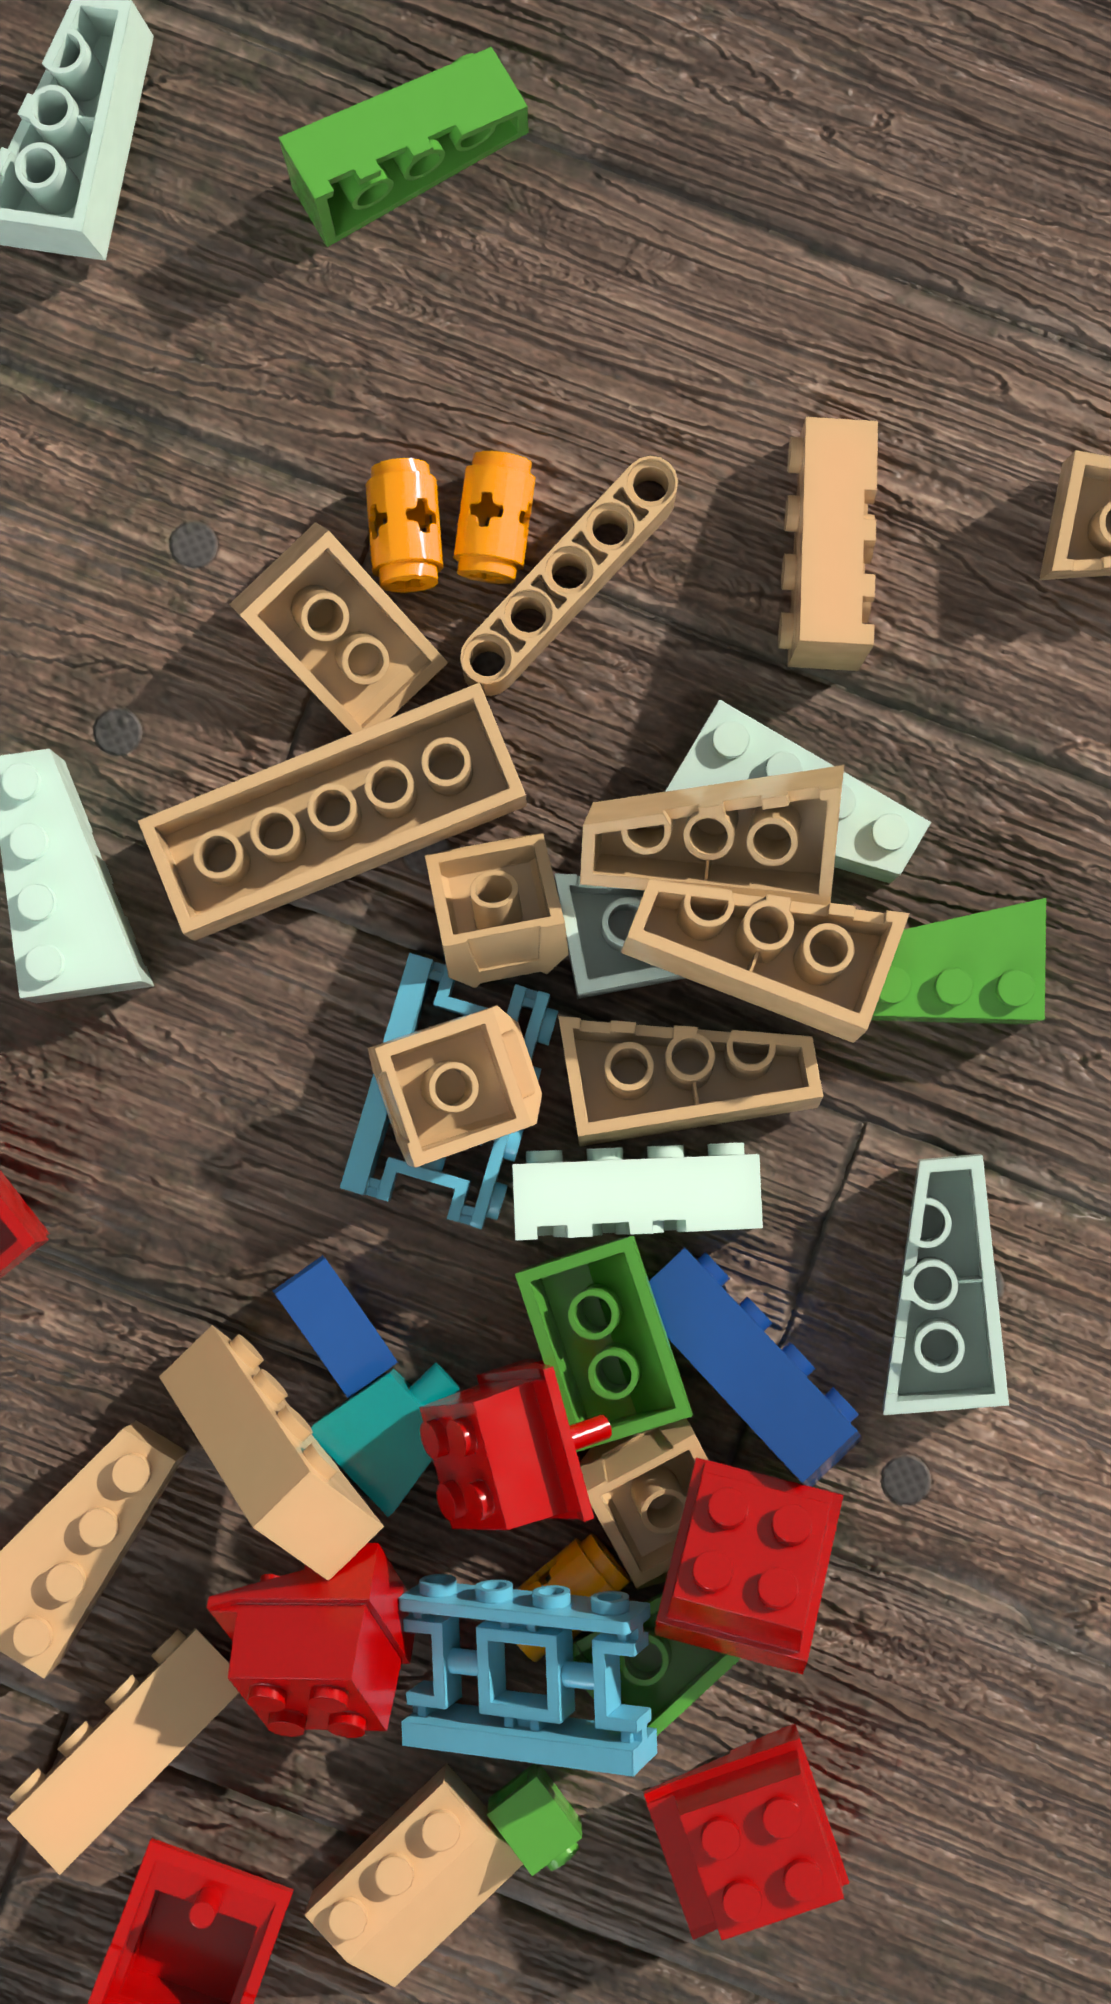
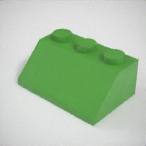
(605, 1338)

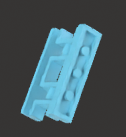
(375, 1119)
(523, 1723)

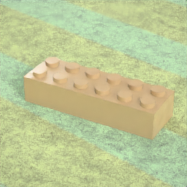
(333, 813)

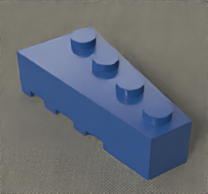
(750, 1371)

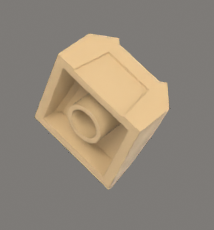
(497, 909)
(457, 1085)
(640, 1495)

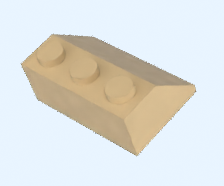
(413, 1880)

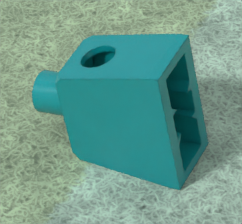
(379, 1436)

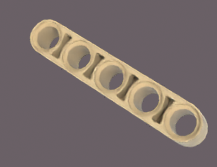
(577, 549)

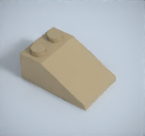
(338, 631)

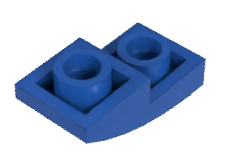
(335, 1326)

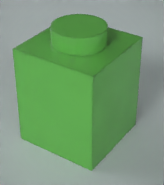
(536, 1820)

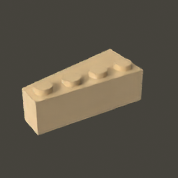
(830, 545)
(671, 1079)
(268, 1454)

